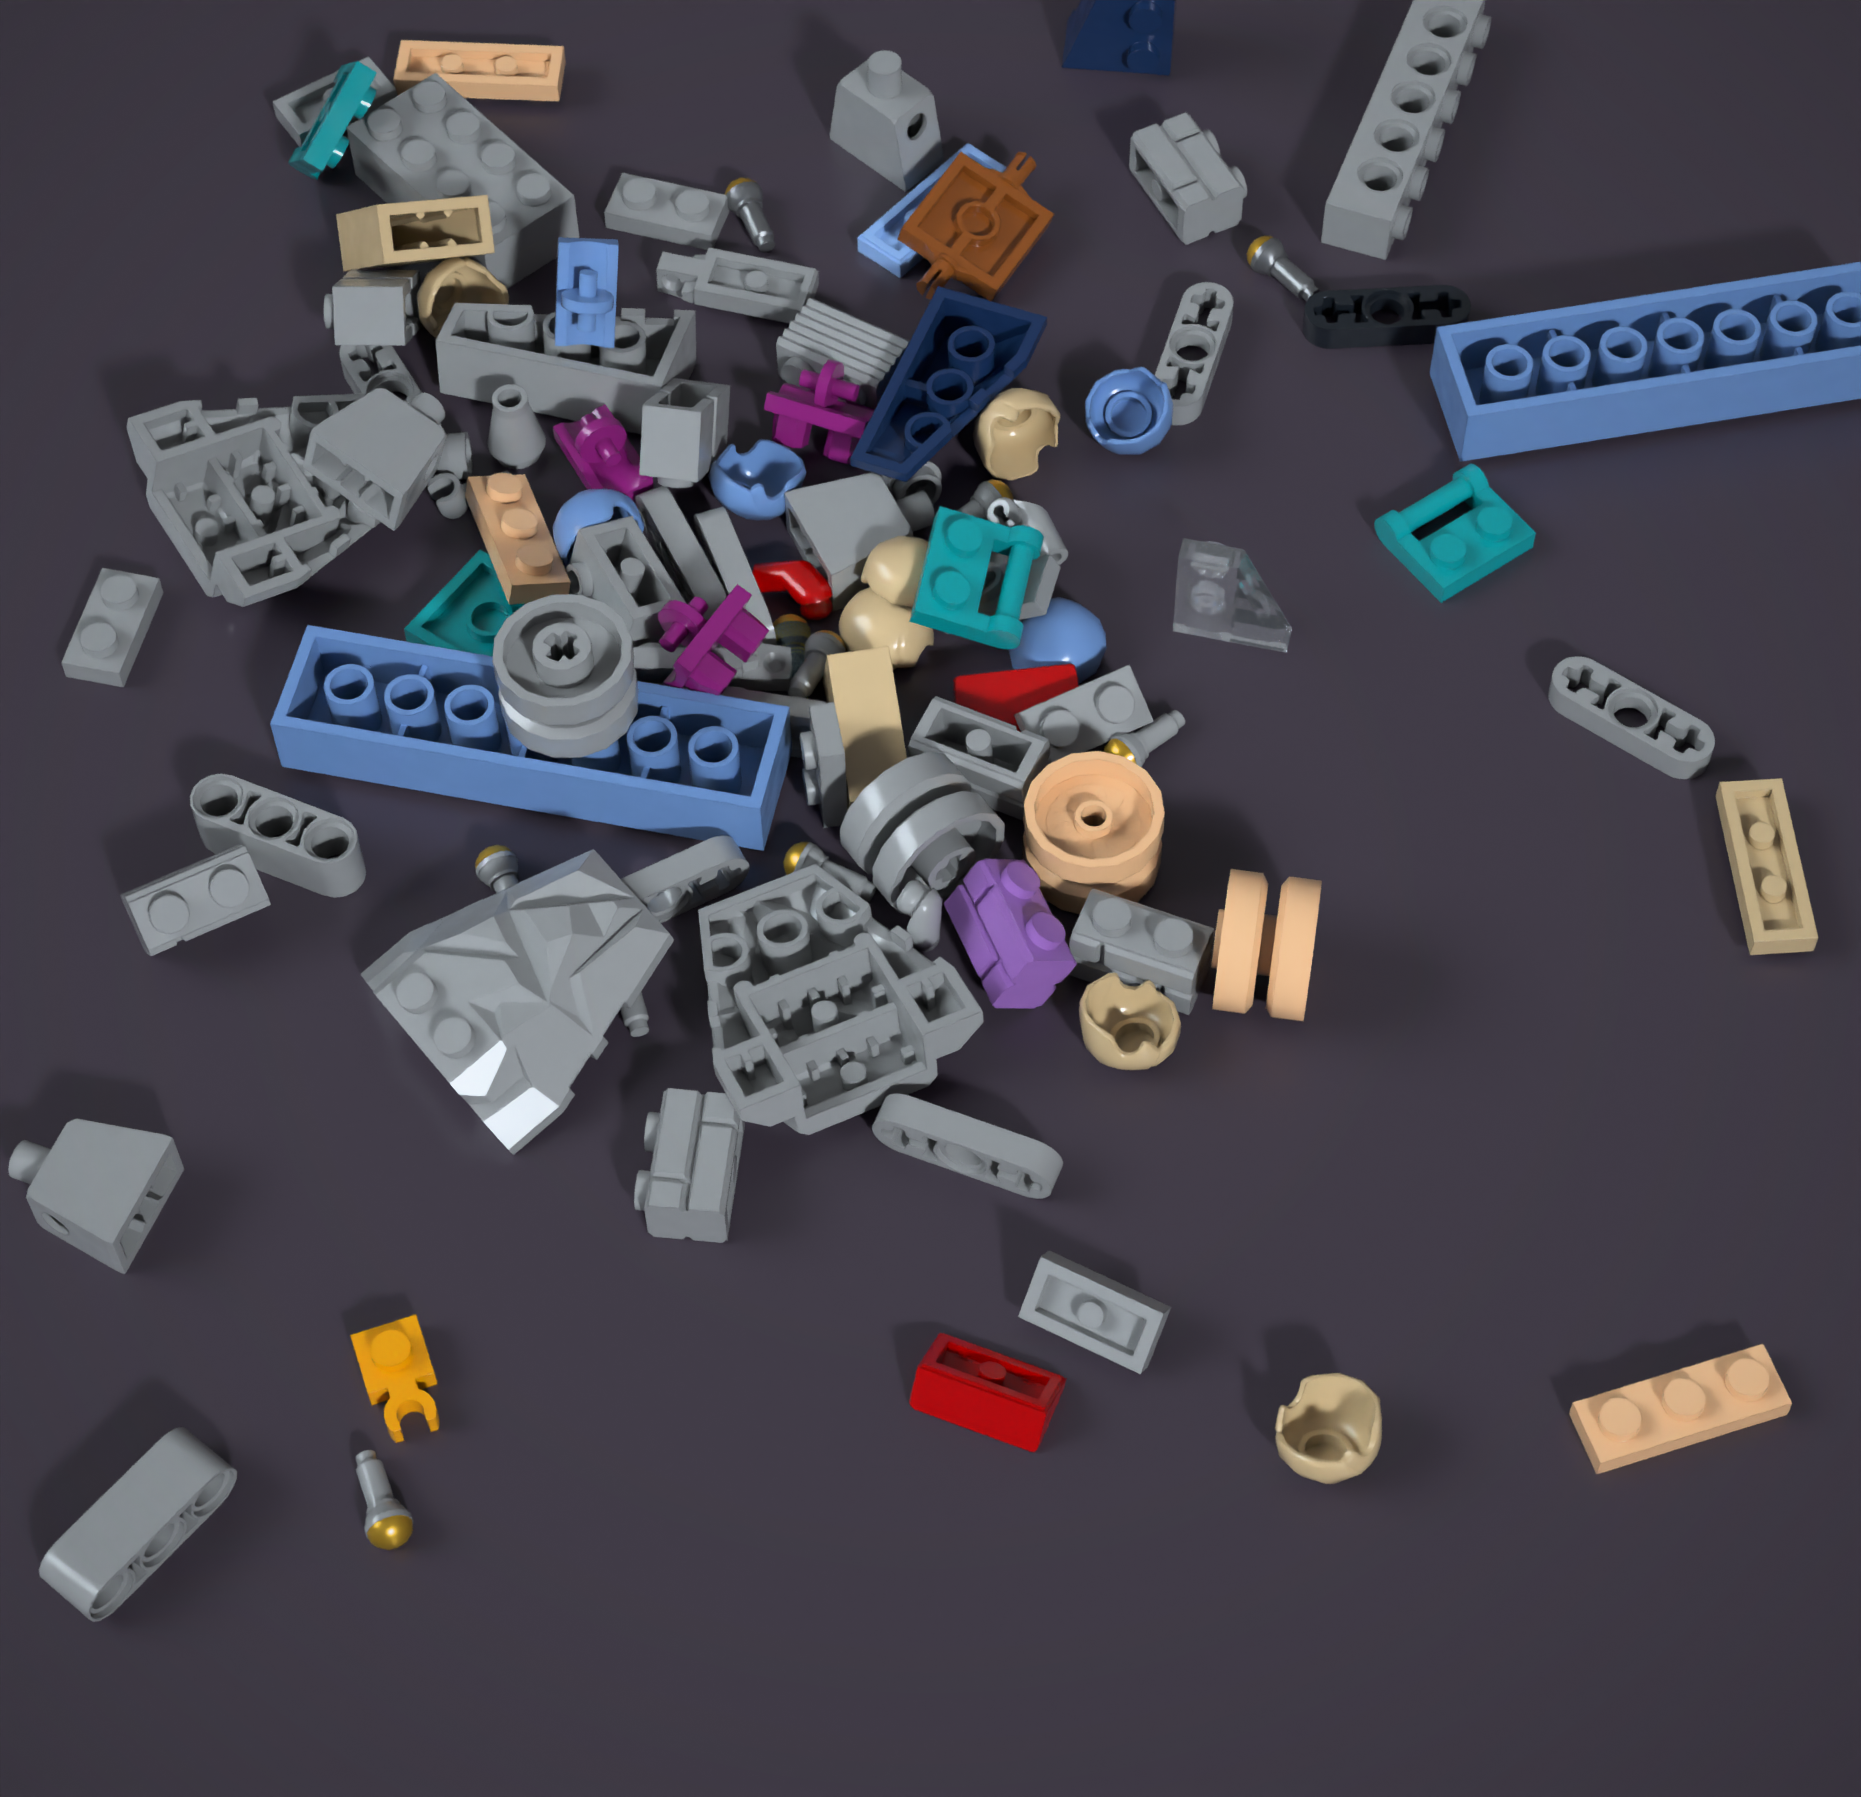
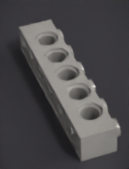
(1404, 125)

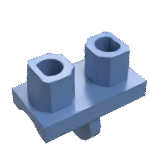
(586, 292)

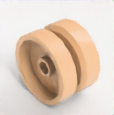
(1093, 826)
(1265, 945)

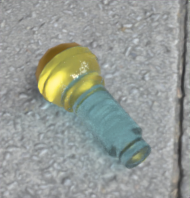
(792, 632)

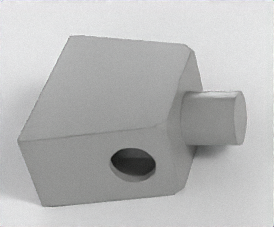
(888, 120)
(379, 452)
(844, 521)
(99, 1186)

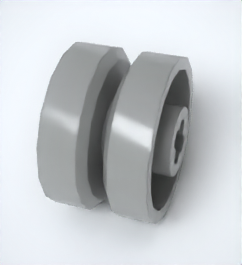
(566, 675)
(920, 827)

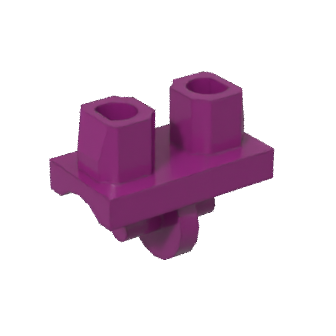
(799, 408)
(602, 453)
(728, 626)

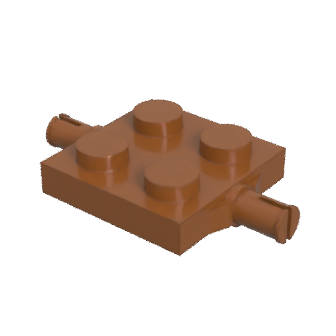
(976, 226)

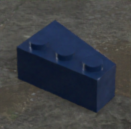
(1121, 36)

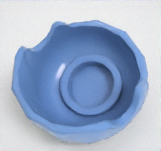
(1129, 411)
(756, 480)
(589, 509)
(1061, 637)

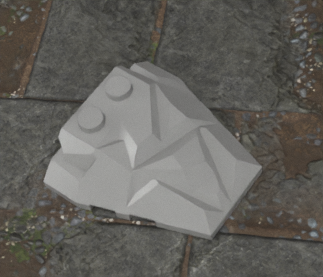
(238, 493)
(523, 989)
(823, 1003)

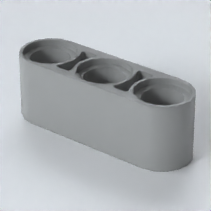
(298, 854)
(137, 1524)

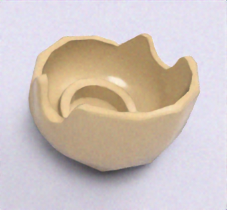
(456, 282)
(1014, 431)
(895, 569)
(874, 623)
(1127, 1023)
(1330, 1428)

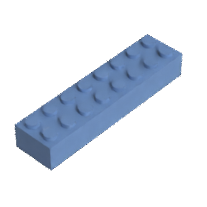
(1650, 362)
(437, 726)

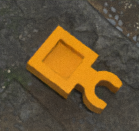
(395, 1370)

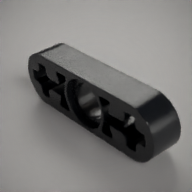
(1345, 304)

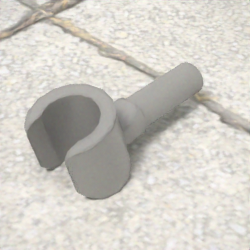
(449, 494)

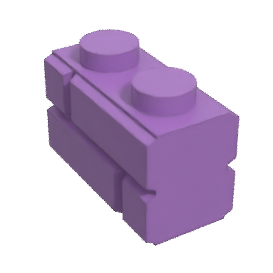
(1010, 933)

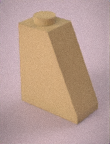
(415, 232)
(867, 714)

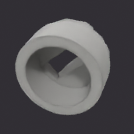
(456, 456)

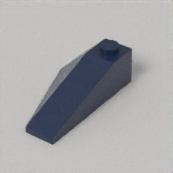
(947, 375)

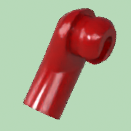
(801, 581)

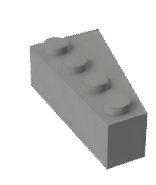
(511, 345)

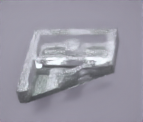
(1226, 598)

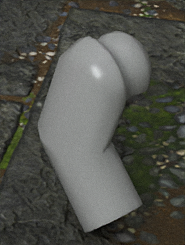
(1018, 512)
(925, 910)

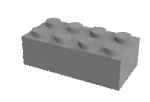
(442, 147)

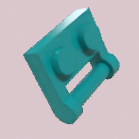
(325, 140)
(1463, 548)
(956, 575)

